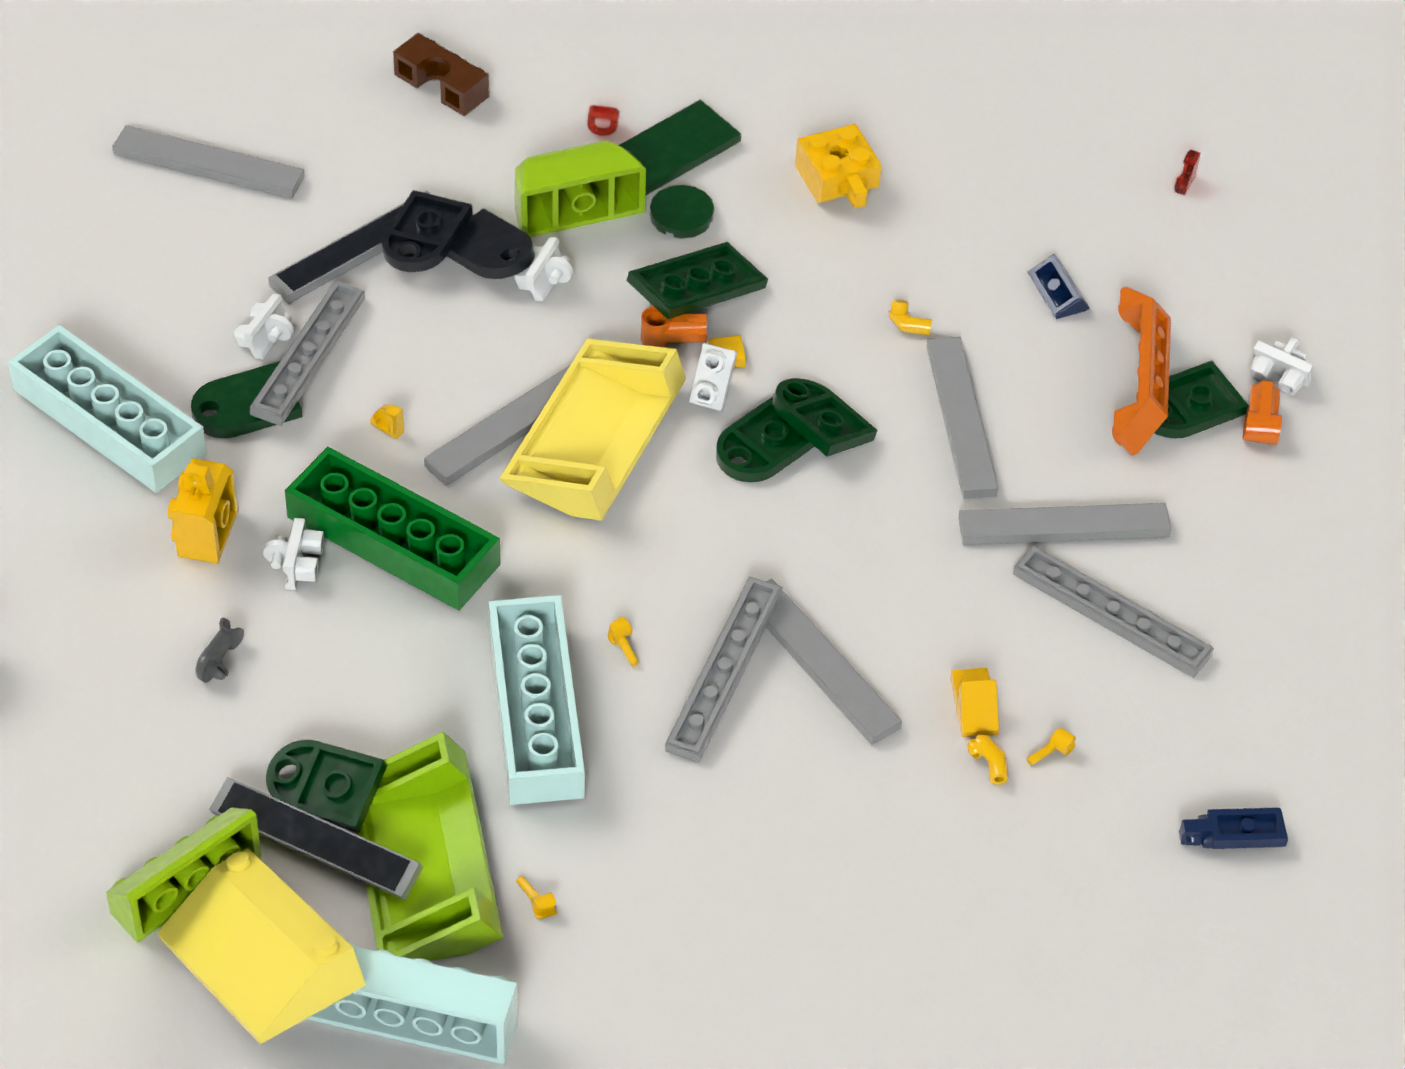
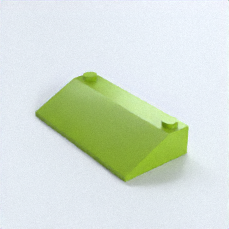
(432, 817)

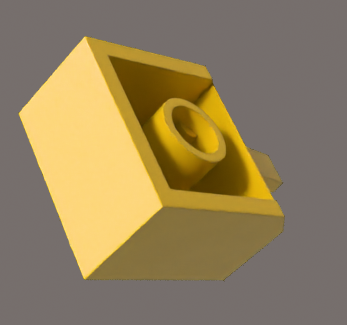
(838, 165)
(203, 510)

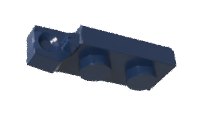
(1235, 829)

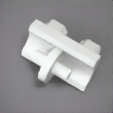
(545, 270)
(268, 325)
(1284, 360)
(713, 376)
(292, 553)

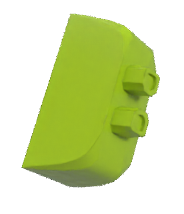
(578, 188)

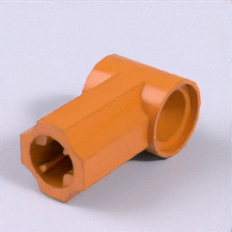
(660, 331)
(1262, 418)

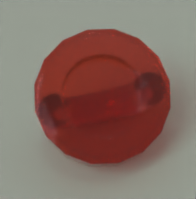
(605, 114)

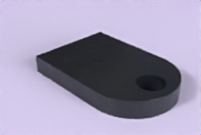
(426, 228)
(489, 245)

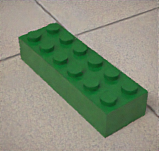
(393, 528)

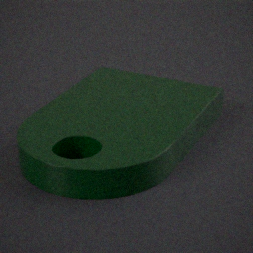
(232, 401)
(1200, 401)
(821, 416)
(763, 442)
(327, 781)

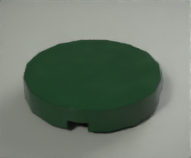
(681, 211)

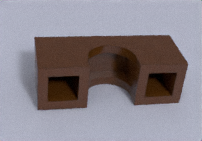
(424, 60)

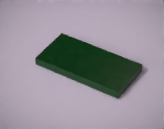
(681, 143)
(697, 280)

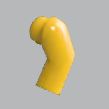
(905, 321)
(996, 757)

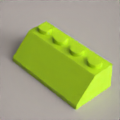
(164, 882)

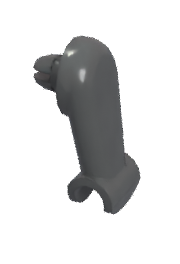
(210, 660)

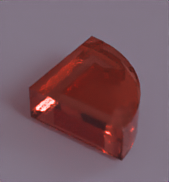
(1189, 172)

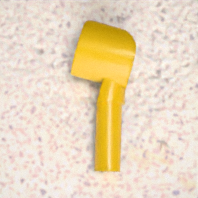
(618, 632)
(1060, 740)
(543, 904)

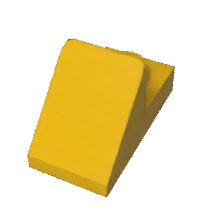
(975, 701)

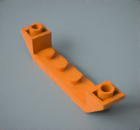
(1140, 420)

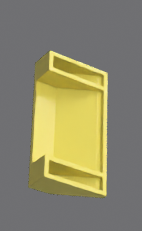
(595, 426)
(260, 947)

